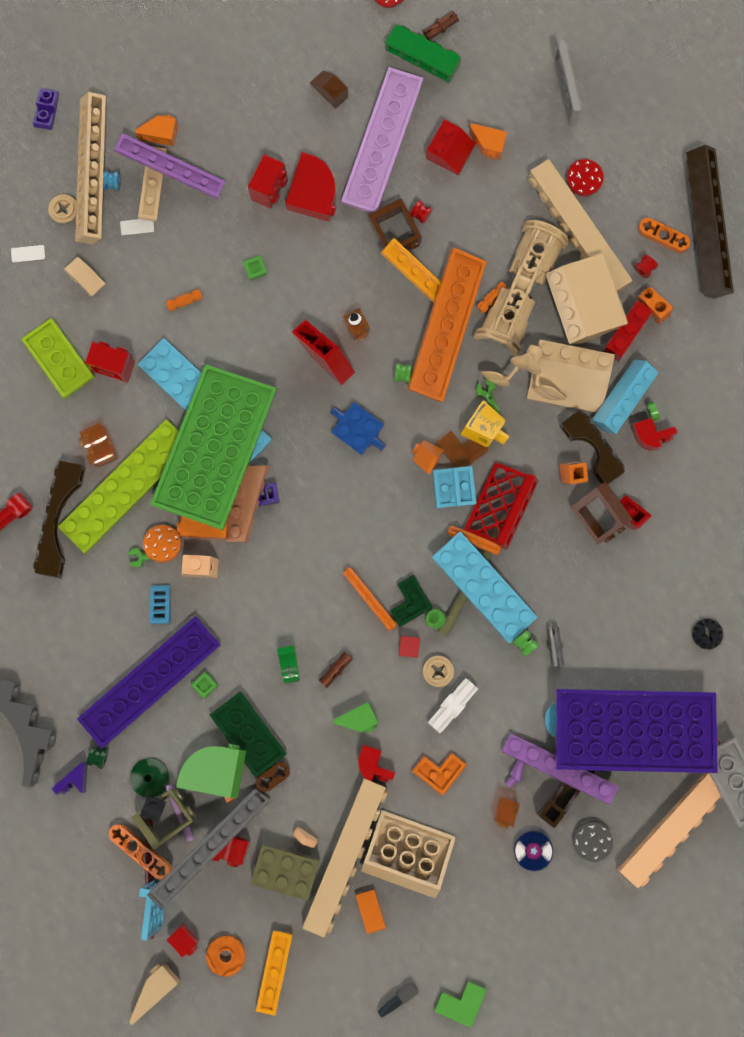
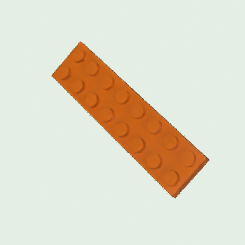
(446, 325)

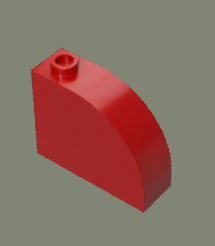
(312, 189)
(323, 352)

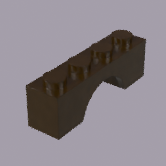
(579, 428)

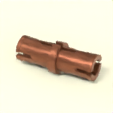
(440, 25)
(335, 669)

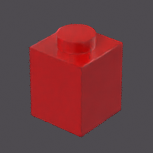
(183, 941)

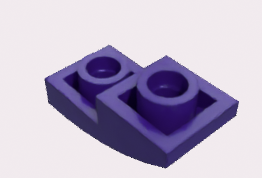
(46, 109)

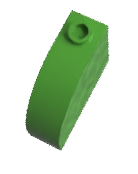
(213, 771)

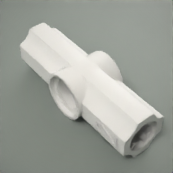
(453, 705)

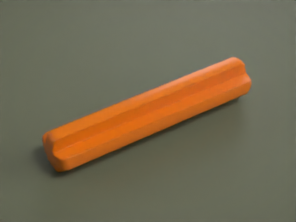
(477, 541)

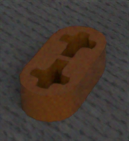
(269, 773)

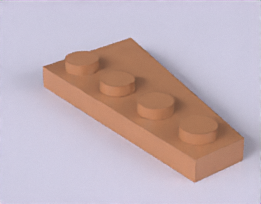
(245, 504)

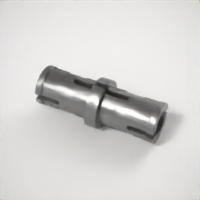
(555, 646)

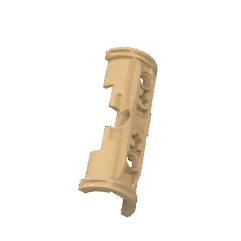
(512, 331)

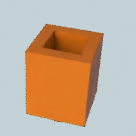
(573, 472)

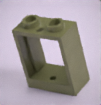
(149, 832)

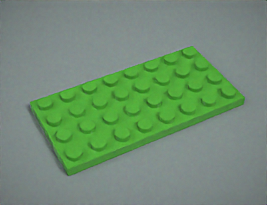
(214, 447)

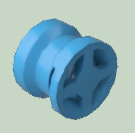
(111, 180)

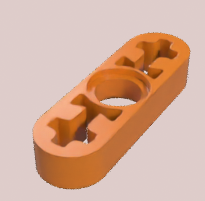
(666, 243)

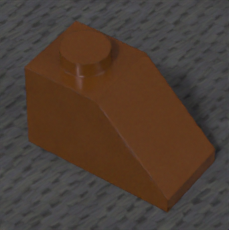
(330, 88)

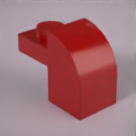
(648, 437)
(368, 766)

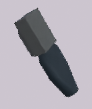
(404, 995)

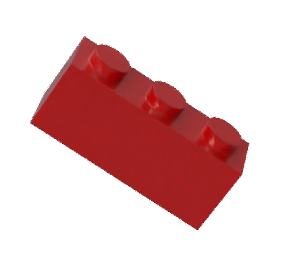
(626, 334)

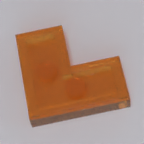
(457, 453)

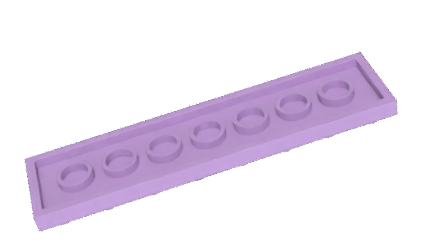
(382, 140)

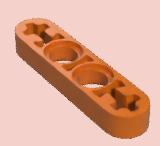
(138, 854)

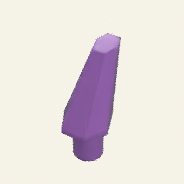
(516, 774)

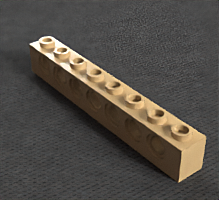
(90, 168)

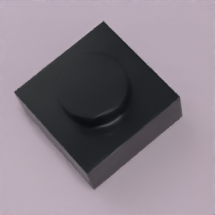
(153, 808)

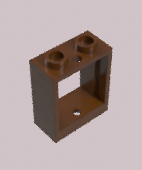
(389, 211)
(613, 506)

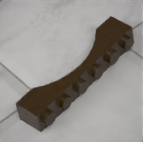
(67, 481)
(559, 803)

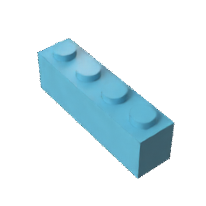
(625, 396)

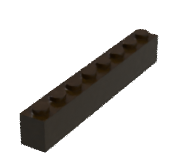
(709, 222)

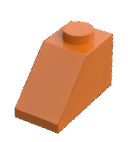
(159, 130)
(488, 140)
(427, 456)

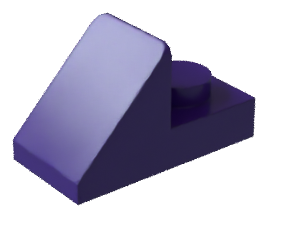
(77, 776)

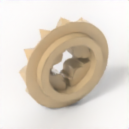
(54, 208)
(428, 671)

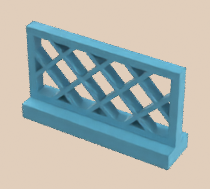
(153, 914)

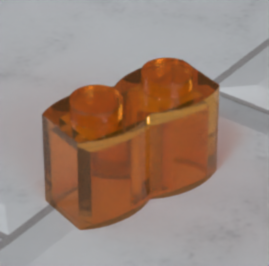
(98, 445)

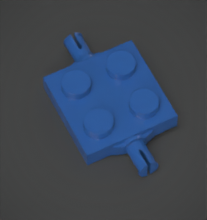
(358, 428)

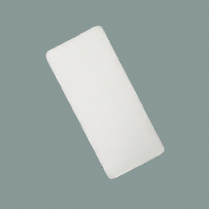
(136, 226)
(28, 253)

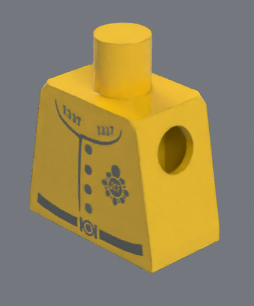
(485, 426)

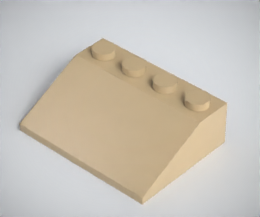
(586, 299)
(575, 373)
(408, 854)

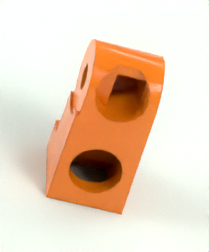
(658, 304)

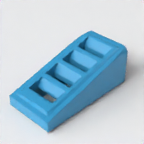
(163, 620)

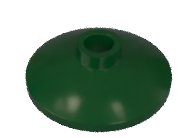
(159, 776)

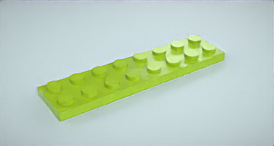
(120, 490)

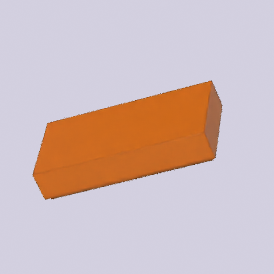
(370, 911)

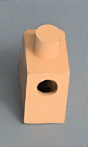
(199, 566)

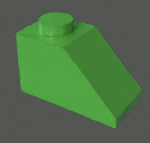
(358, 719)

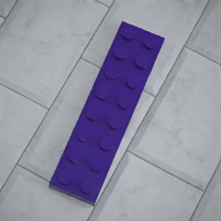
(148, 682)

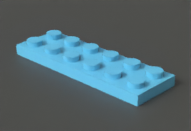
(484, 587)

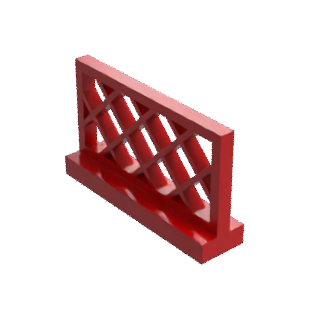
(517, 508)

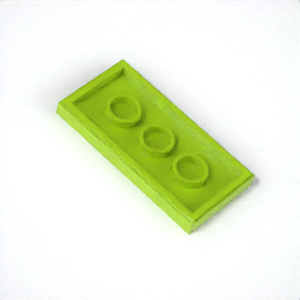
(57, 358)

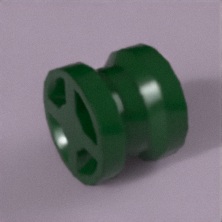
(97, 757)

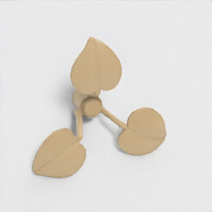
(531, 363)

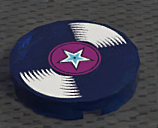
(533, 850)

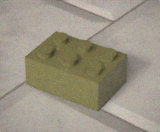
(285, 871)

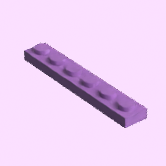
(169, 166)
(546, 763)

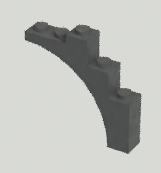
(31, 738)

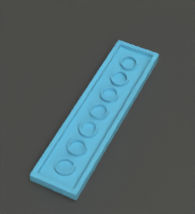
(180, 379)

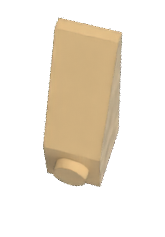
(156, 987)

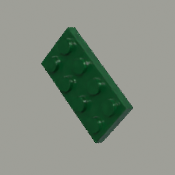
(245, 728)

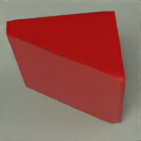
(409, 646)

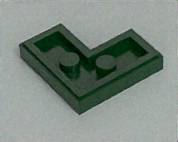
(415, 604)

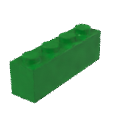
(423, 53)

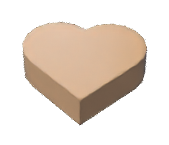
(305, 838)

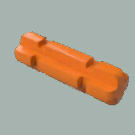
(490, 298)
(184, 300)

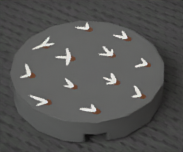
(593, 841)

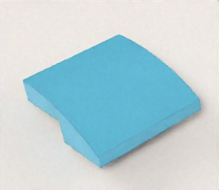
(454, 487)

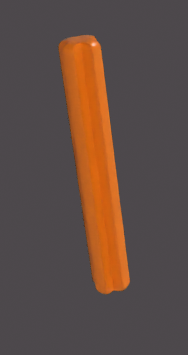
(369, 598)

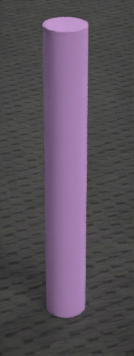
(181, 818)

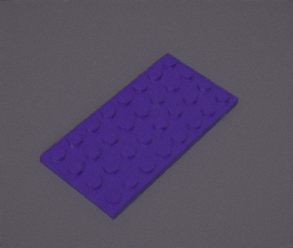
(636, 731)

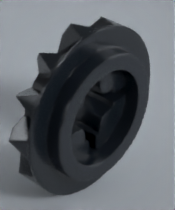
(705, 642)

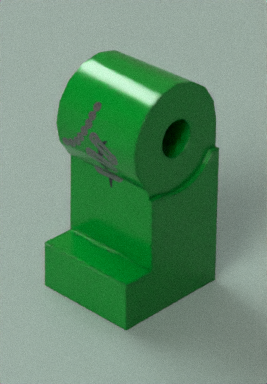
(288, 664)

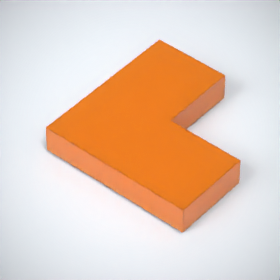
(442, 777)

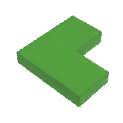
(463, 1009)

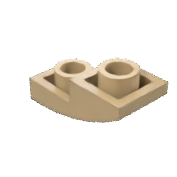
(84, 276)

